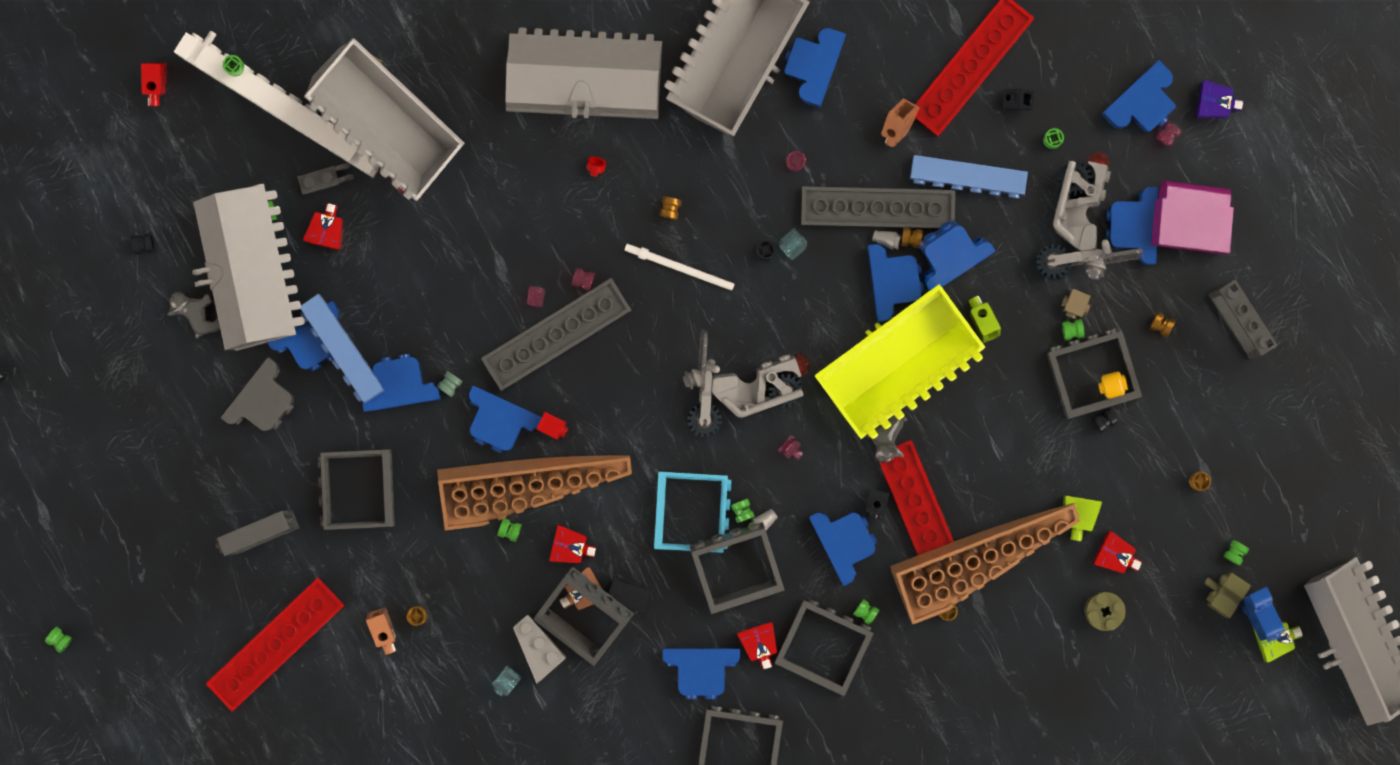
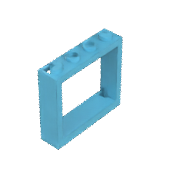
(724, 505)

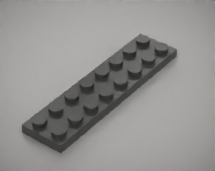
(877, 207)
(556, 334)

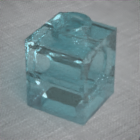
(793, 244)
(506, 681)

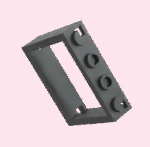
(1242, 320)
(1076, 345)
(324, 483)
(257, 533)
(744, 595)
(846, 621)
(569, 634)
(736, 714)

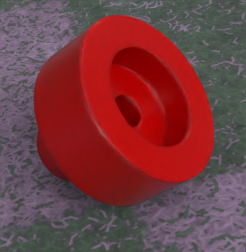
(596, 165)

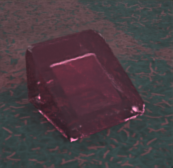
(535, 297)

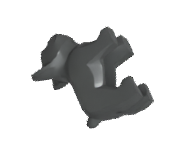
(195, 311)
(885, 441)

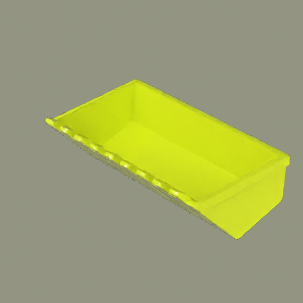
(900, 362)

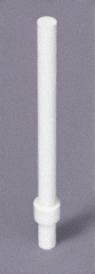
(644, 254)

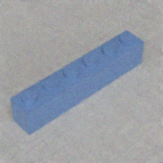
(968, 175)
(341, 348)

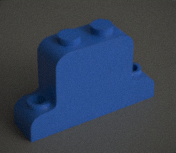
(1133, 225)
(951, 253)
(893, 281)
(305, 346)
(401, 383)
(499, 420)
(844, 542)
(1262, 614)
(701, 669)

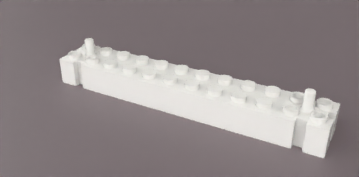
(271, 99)

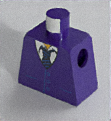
(1216, 101)

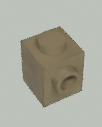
(1076, 304)

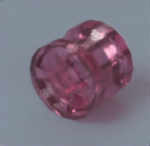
(797, 158)

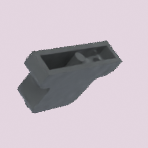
(261, 400)

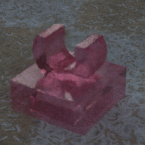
(790, 448)

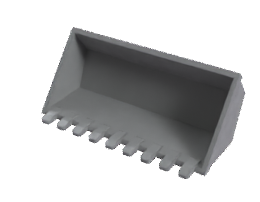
(733, 59)
(583, 74)
(382, 119)
(246, 267)
(1359, 637)

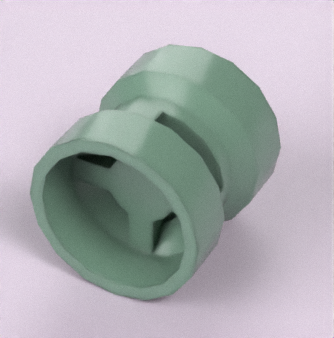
(449, 383)

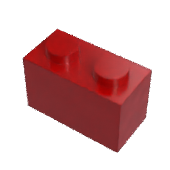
(552, 426)

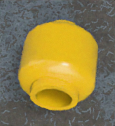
(1113, 385)

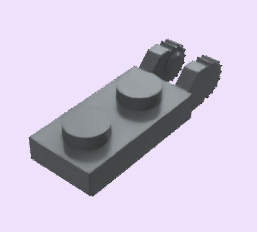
(323, 179)

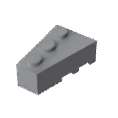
(538, 648)

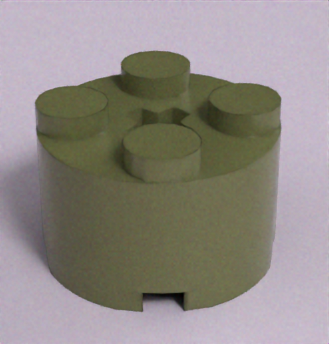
(1114, 606)

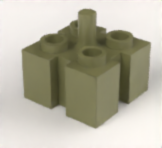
(1226, 593)

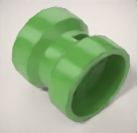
(234, 69)
(1053, 138)
(1073, 329)
(742, 510)
(509, 530)
(1236, 552)
(866, 612)
(58, 639)

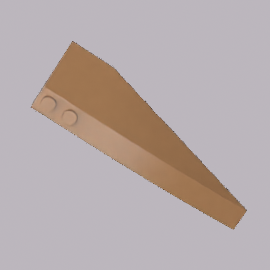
(498, 489)
(957, 569)

